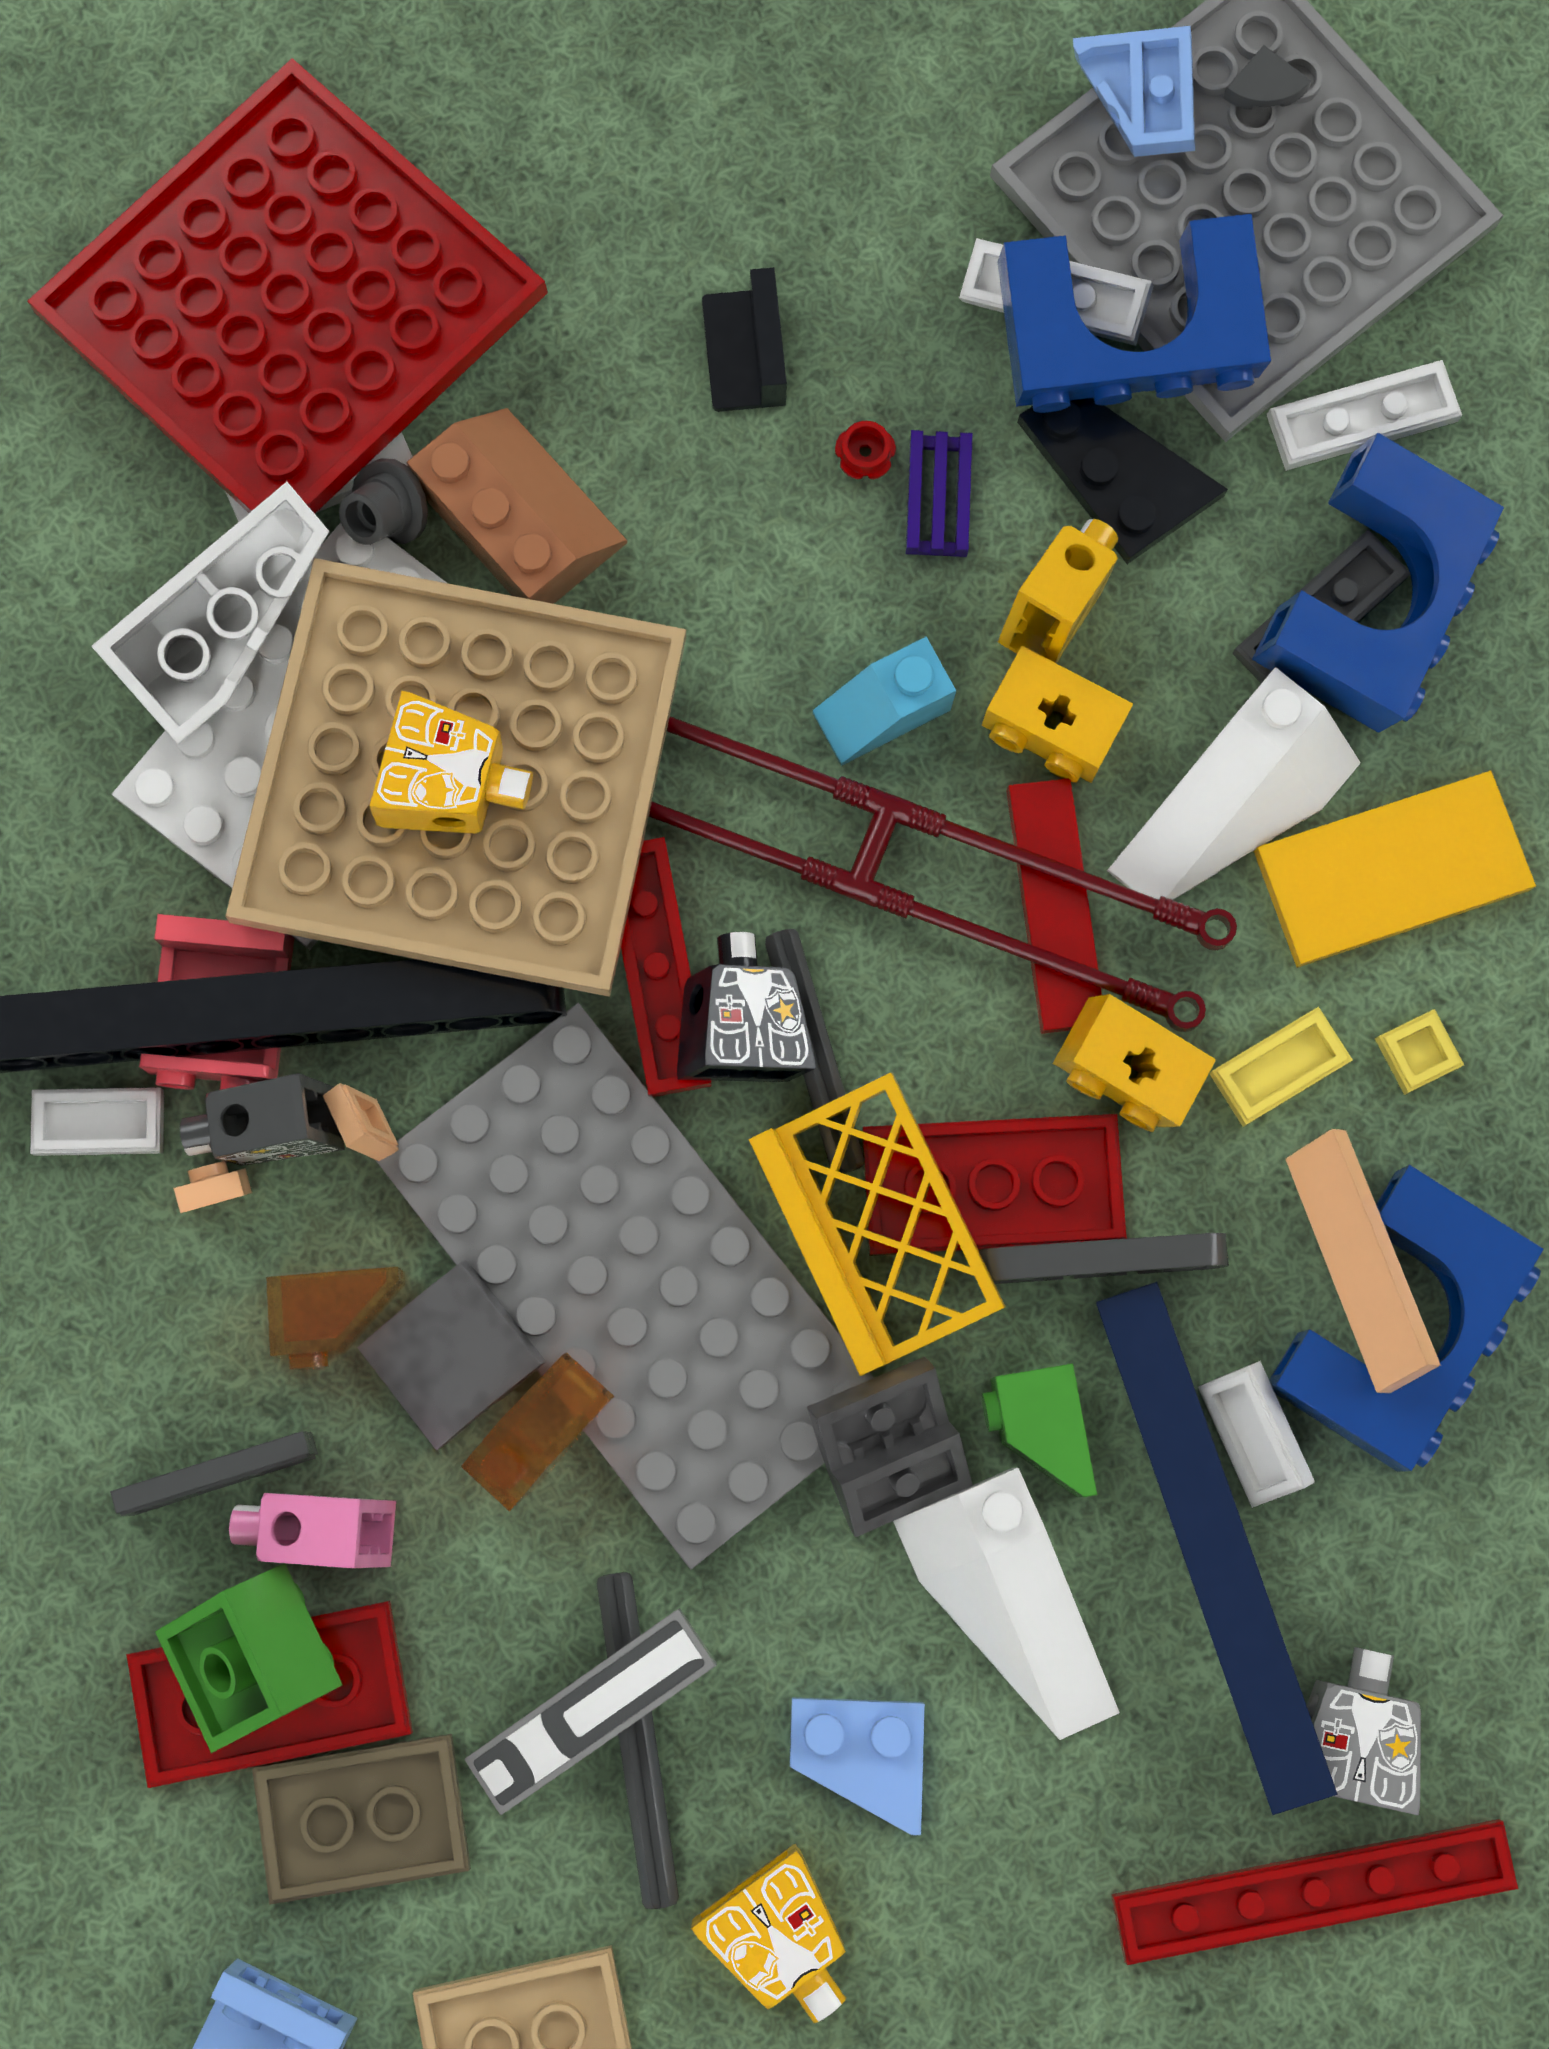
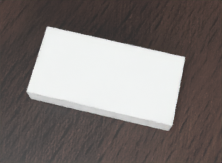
(97, 1121)
(1256, 1434)

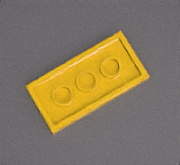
(1394, 868)

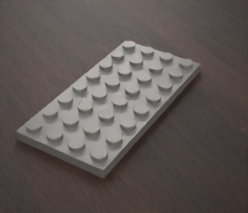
(641, 1269)

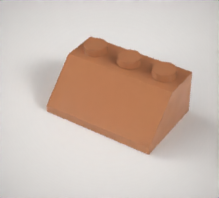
(514, 506)

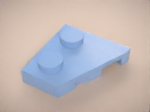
(1144, 86)
(863, 1753)

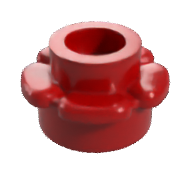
(868, 435)

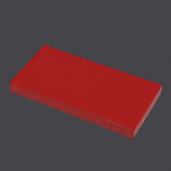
(1009, 1180)
(361, 1711)

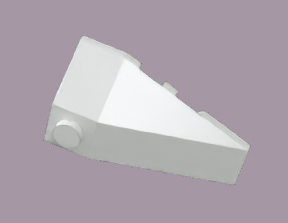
(206, 624)
(1254, 782)

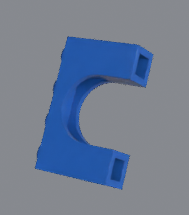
(1062, 361)
(1442, 536)
(1481, 1271)

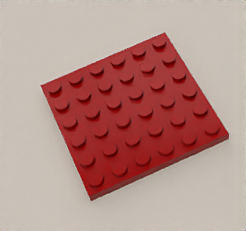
(288, 295)

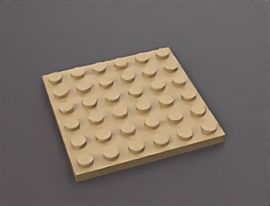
(539, 886)

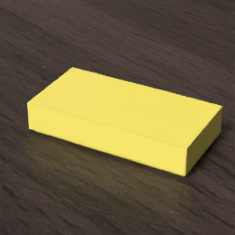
(1280, 1066)

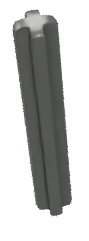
(825, 1081)

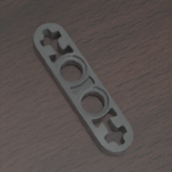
(1106, 1257)

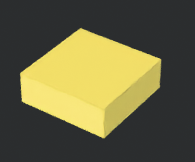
(1419, 1051)

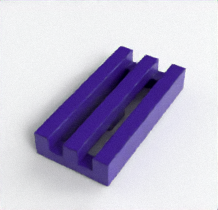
(940, 444)

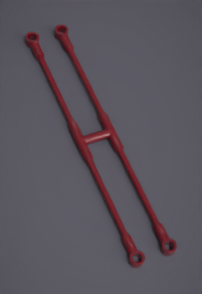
(888, 811)

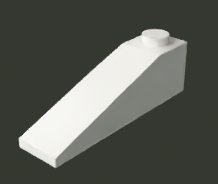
(1005, 1589)

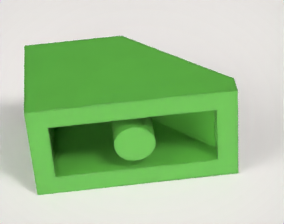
(1043, 1424)

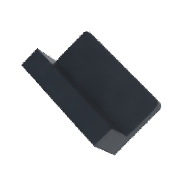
(745, 346)

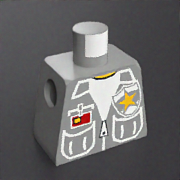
(1369, 1736)

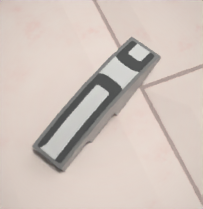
(590, 1711)

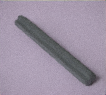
(640, 1757)

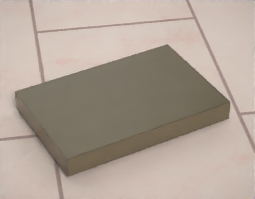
(361, 1819)

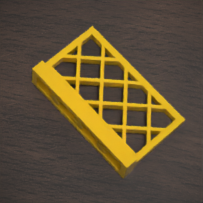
(826, 1249)

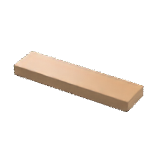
(1362, 1262)

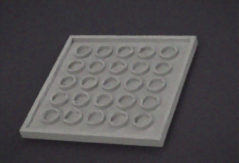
(1339, 187)

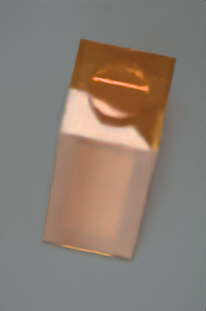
(325, 1311)
(537, 1432)

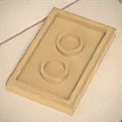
(531, 2006)

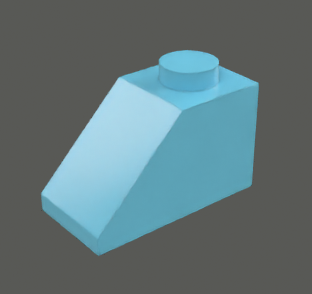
(886, 701)

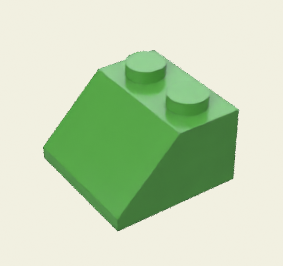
(248, 1657)

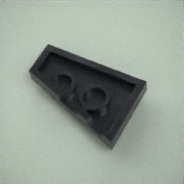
(1120, 473)

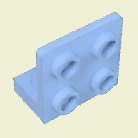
(268, 2013)

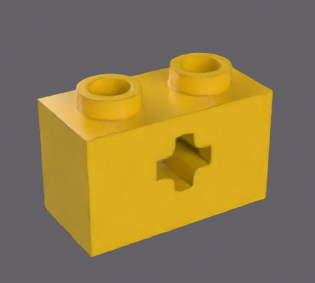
(1029, 696)
(1167, 1065)

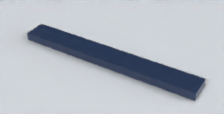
(1216, 1550)

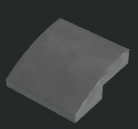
(451, 1354)
(890, 1446)

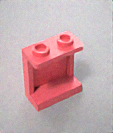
(215, 949)

